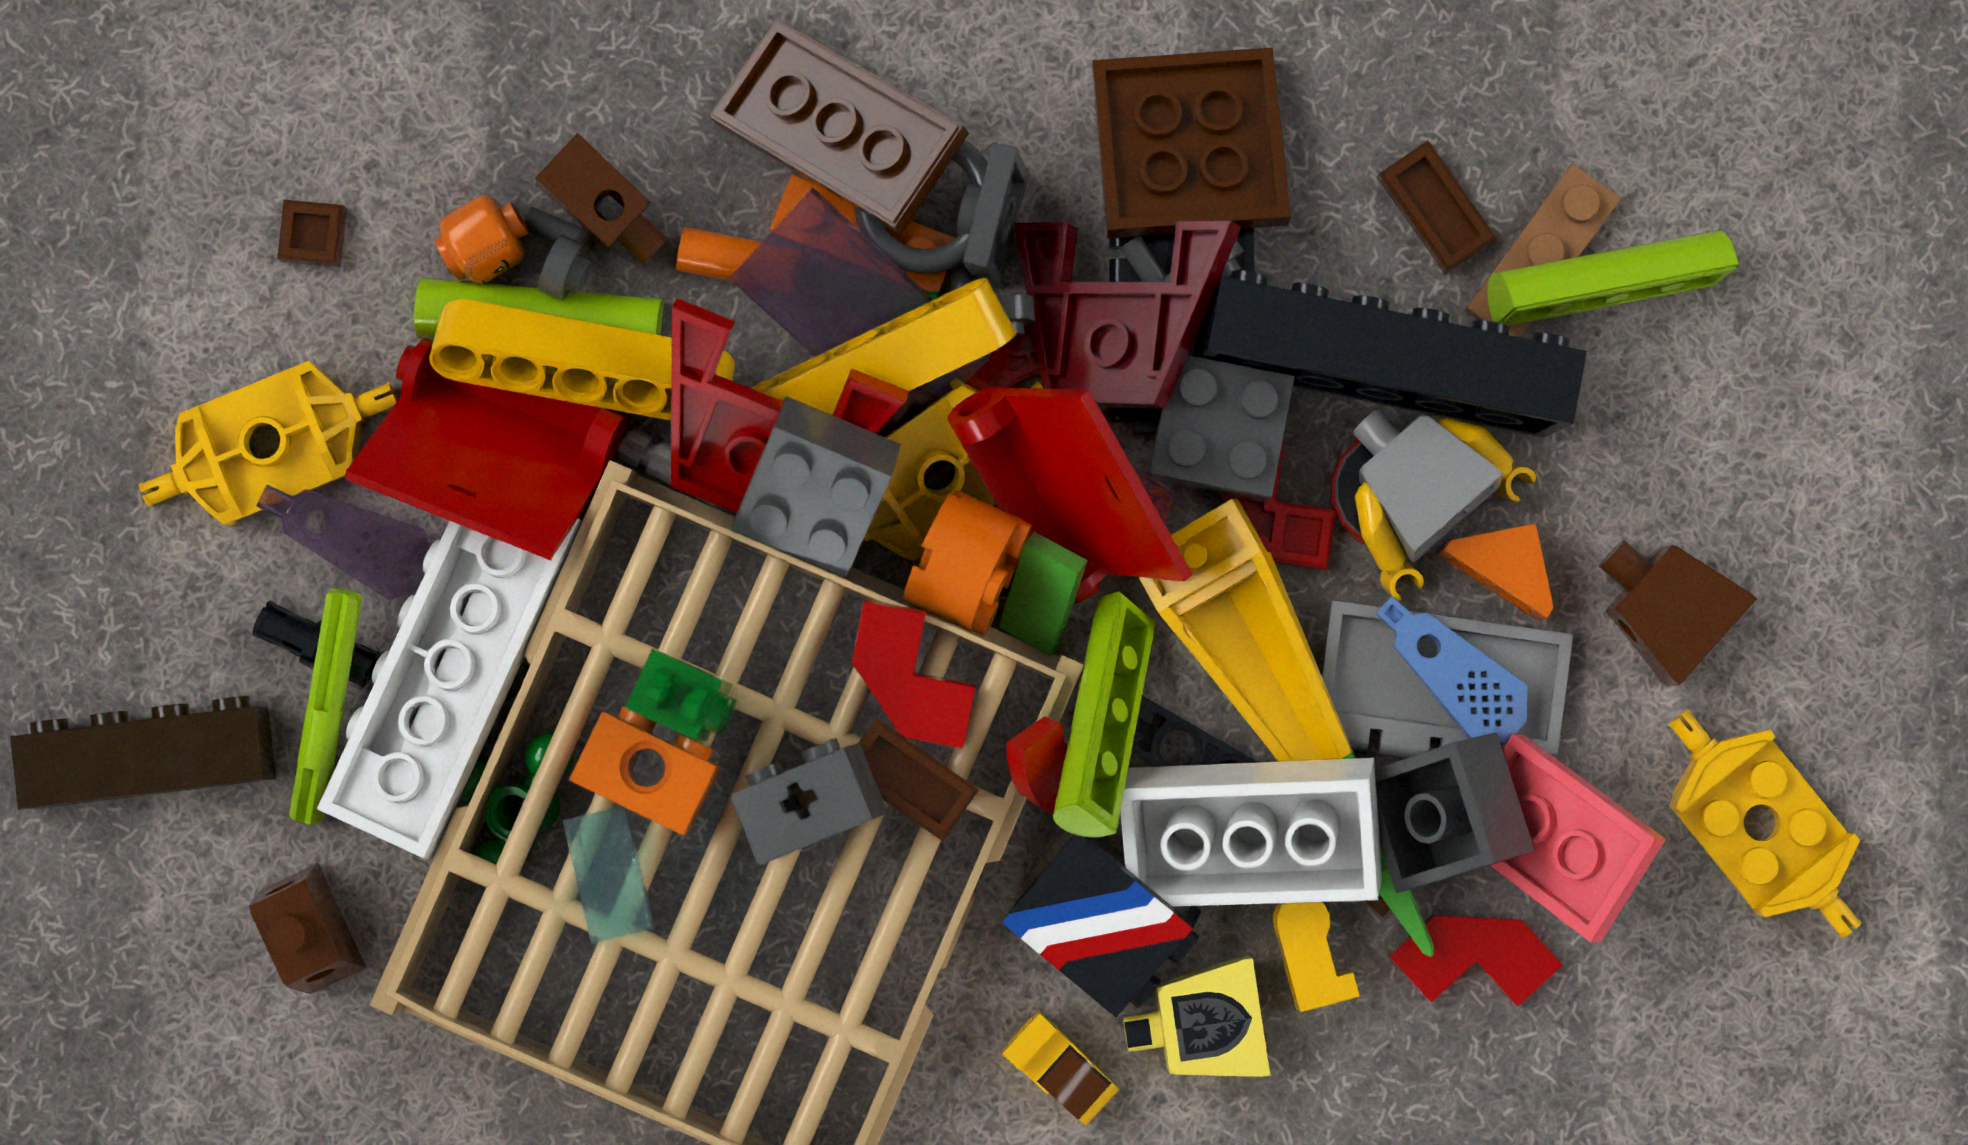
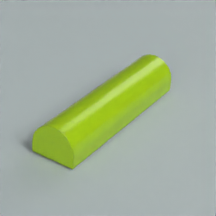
(1610, 278)
(614, 310)
(1104, 718)

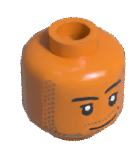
(482, 239)

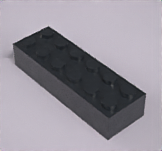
(1394, 356)

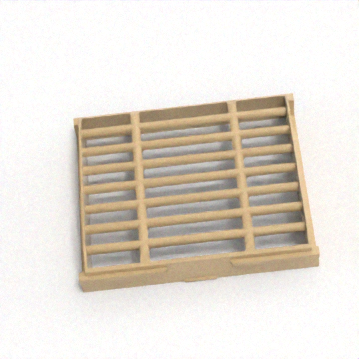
(675, 953)

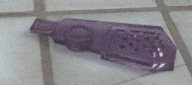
(346, 535)

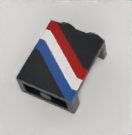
(1101, 925)

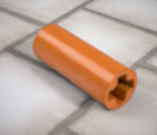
(712, 253)

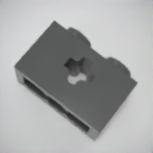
(774, 815)

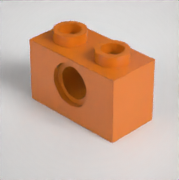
(608, 770)

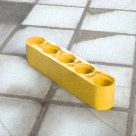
(903, 350)
(557, 357)

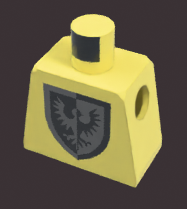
(1206, 1022)

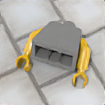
(1425, 486)

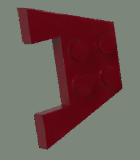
(1119, 336)

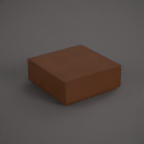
(312, 233)

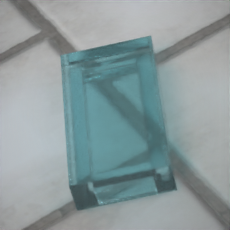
(608, 874)

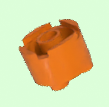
(967, 562)

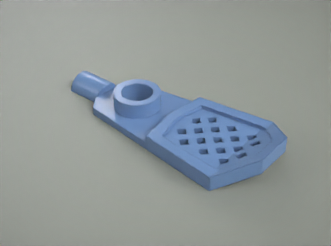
(1452, 668)

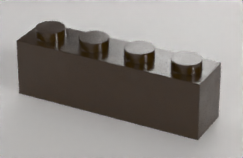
(142, 756)

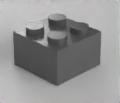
(1222, 429)
(816, 487)
(1449, 813)

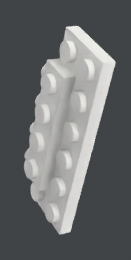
(440, 687)

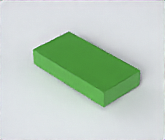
(1042, 593)

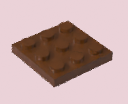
(1190, 141)

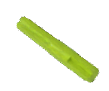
(325, 704)

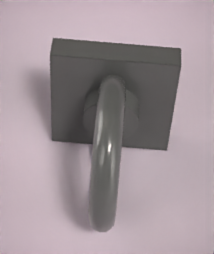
(984, 219)

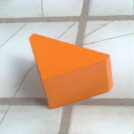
(1507, 564)

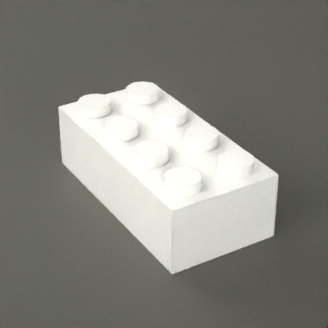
(1254, 832)

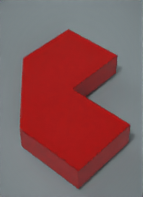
(1291, 531)
(915, 702)
(1500, 947)

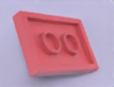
(1583, 842)

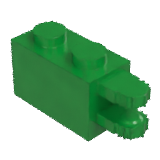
(682, 697)

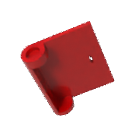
(488, 455)
(1066, 475)

